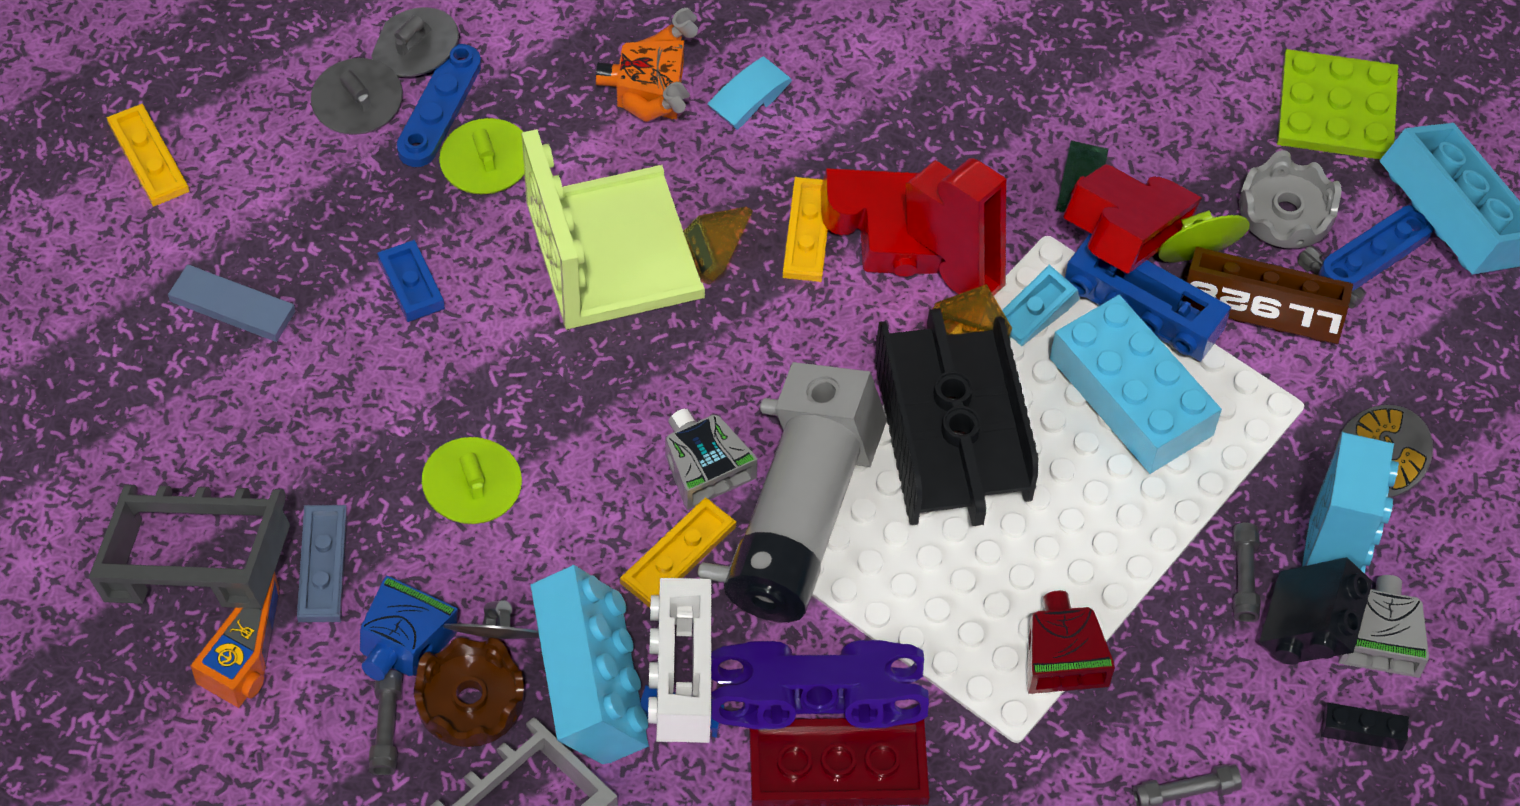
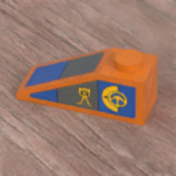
(238, 652)

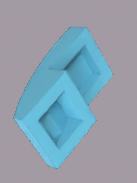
(748, 90)

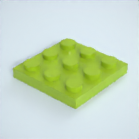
(1337, 104)

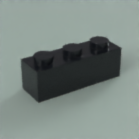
(1365, 726)

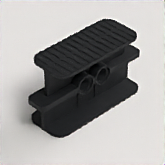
(933, 462)

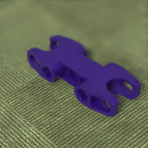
(854, 683)

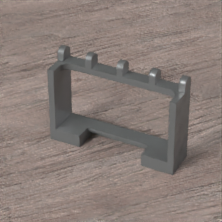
(232, 587)

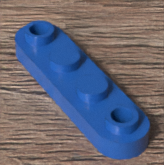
(438, 106)
(1378, 247)

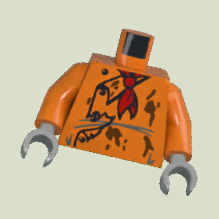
(652, 71)

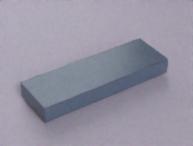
(231, 303)
(322, 563)

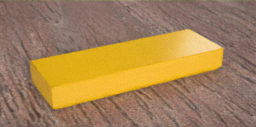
(147, 155)
(806, 233)
(678, 550)

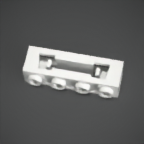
(688, 712)

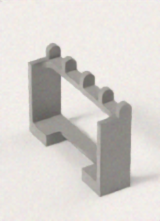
(561, 756)

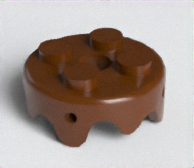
(465, 666)

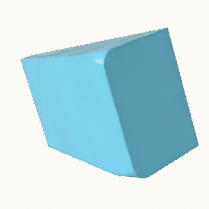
(1040, 304)

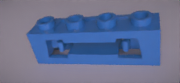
(1154, 298)

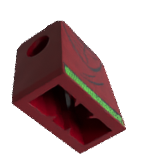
(1066, 648)

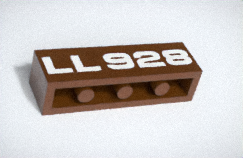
(1272, 294)

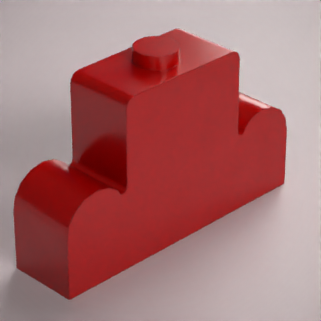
(878, 208)
(1127, 216)
(962, 221)

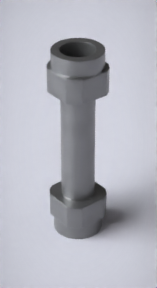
(1246, 602)
(383, 754)
(1222, 779)

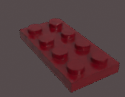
(838, 764)

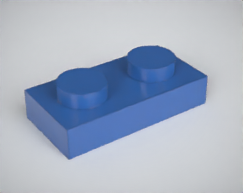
(411, 280)

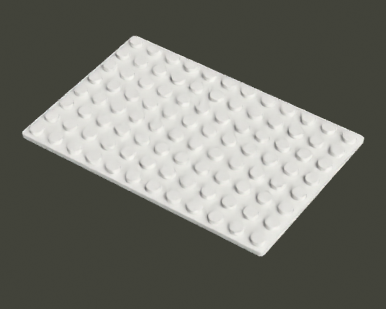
(1091, 529)

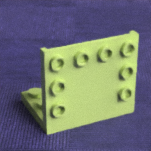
(608, 240)

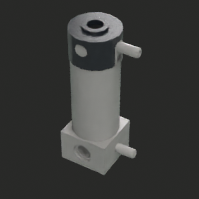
(828, 427)

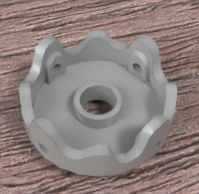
(1301, 185)

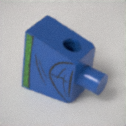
(402, 628)

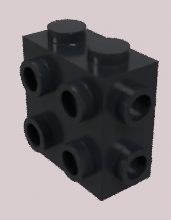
(1316, 611)

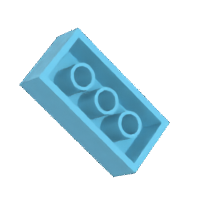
(1458, 195)
(1135, 383)
(1352, 502)
(589, 665)

